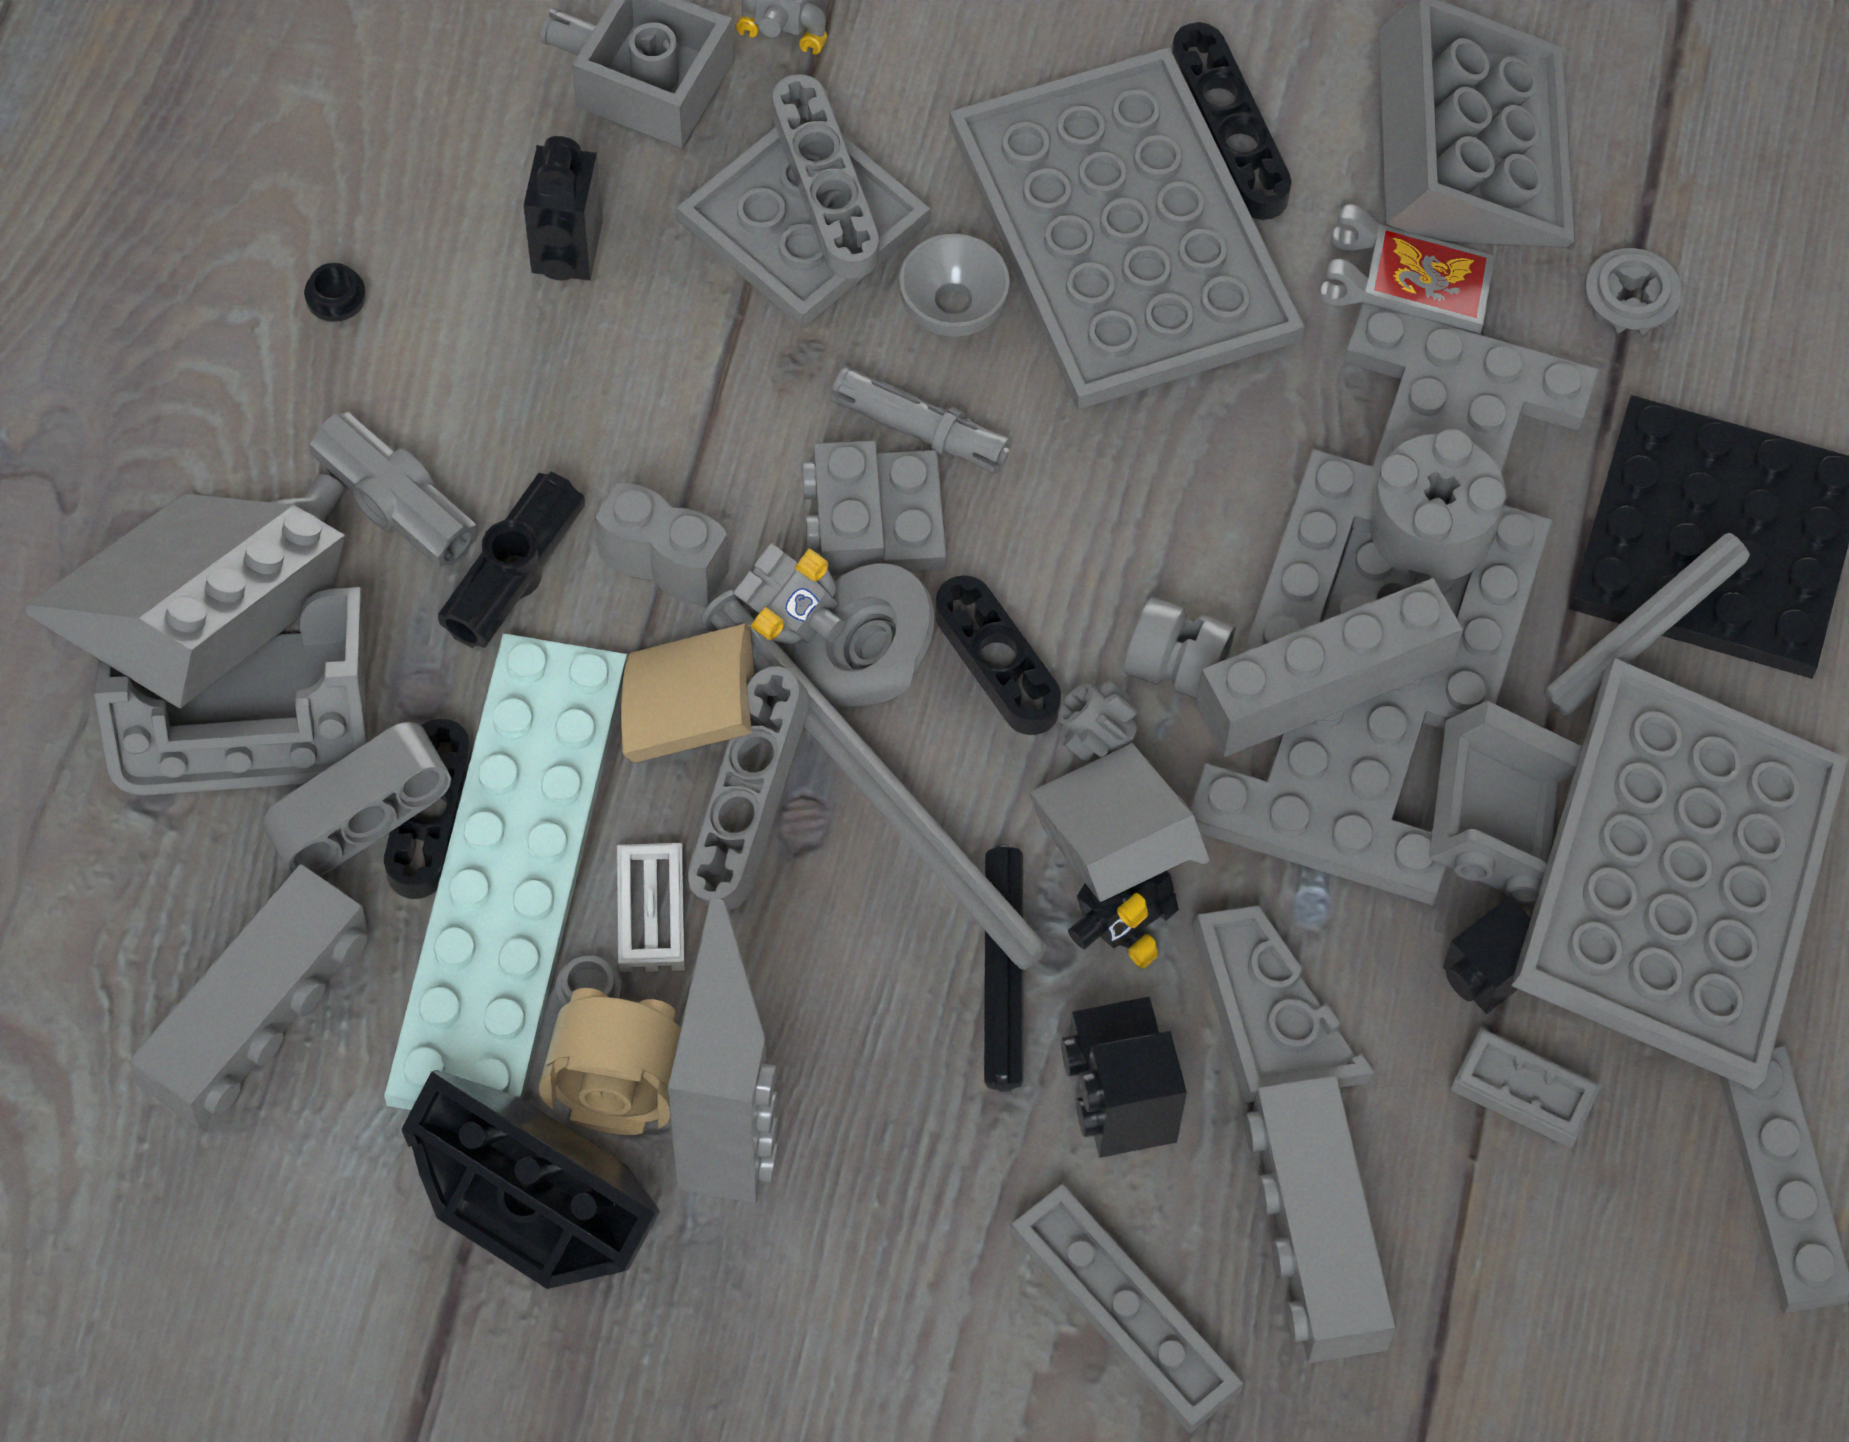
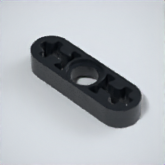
(997, 681)
(434, 833)

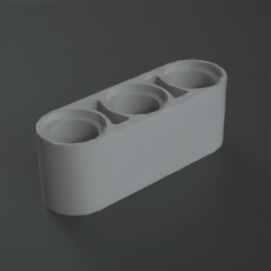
(357, 800)

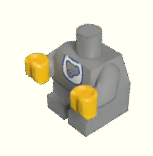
(786, 16)
(791, 597)

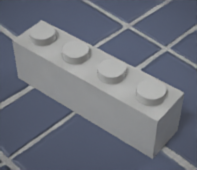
(1328, 667)
(251, 997)
(1320, 1220)

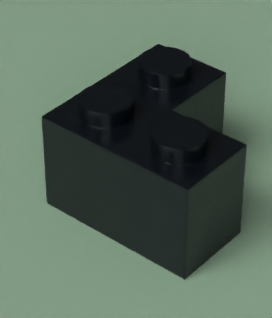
(1126, 1077)

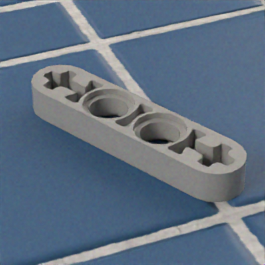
(820, 176)
(759, 789)

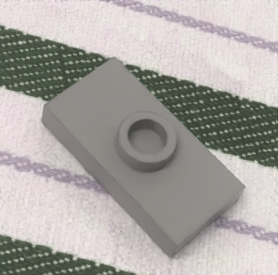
(1526, 1088)

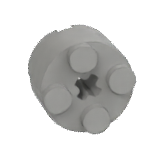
(1437, 505)

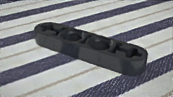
(1236, 118)

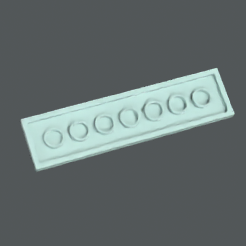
(509, 868)

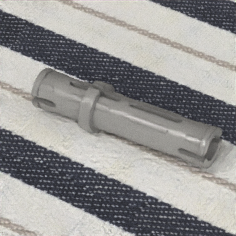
(941, 428)

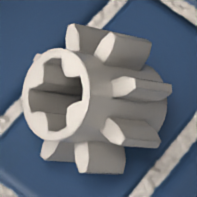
(1097, 720)

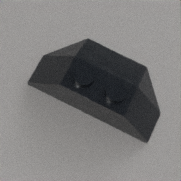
(525, 1184)

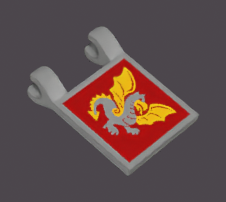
(1409, 273)

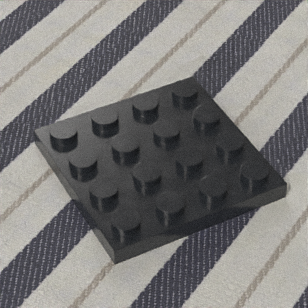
(1684, 485)

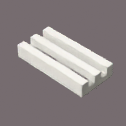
(651, 956)

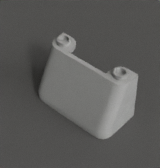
(260, 725)

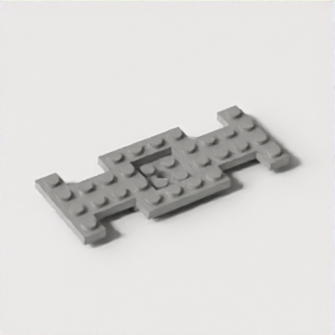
(1343, 774)

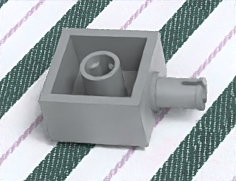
(646, 63)

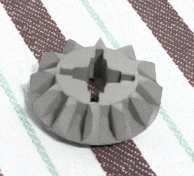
(1632, 270)

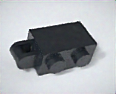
(563, 210)

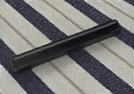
(1003, 981)

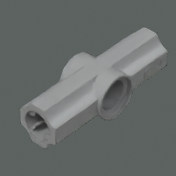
(393, 489)

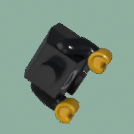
(1125, 916)

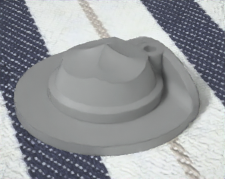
(882, 640)

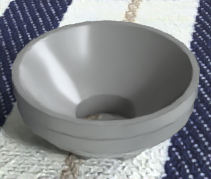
(957, 265)

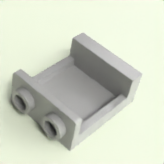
(1499, 798)

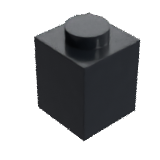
(1486, 956)

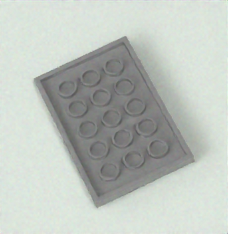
(1125, 228)
(1682, 874)

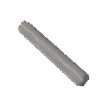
(1648, 622)

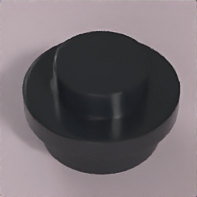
(334, 292)

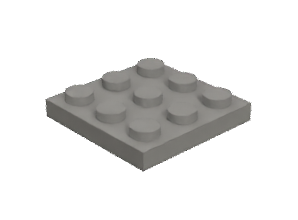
(763, 231)

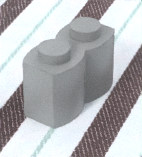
(671, 545)

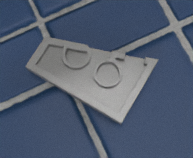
(1266, 1009)

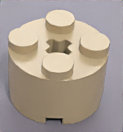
(611, 1062)

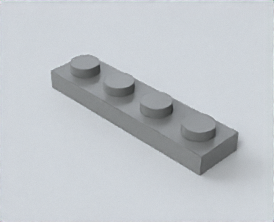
(1788, 1189)
(1126, 1308)

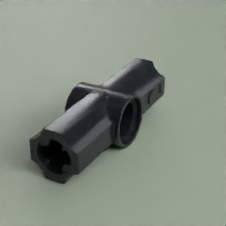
(495, 587)

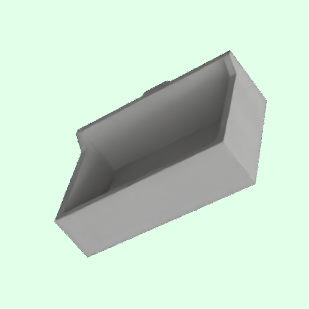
(1118, 822)

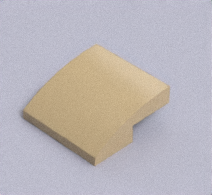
(687, 693)

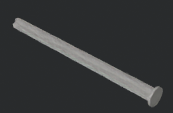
(891, 797)

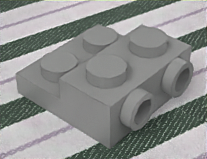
(874, 507)

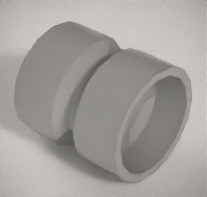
(1176, 647)

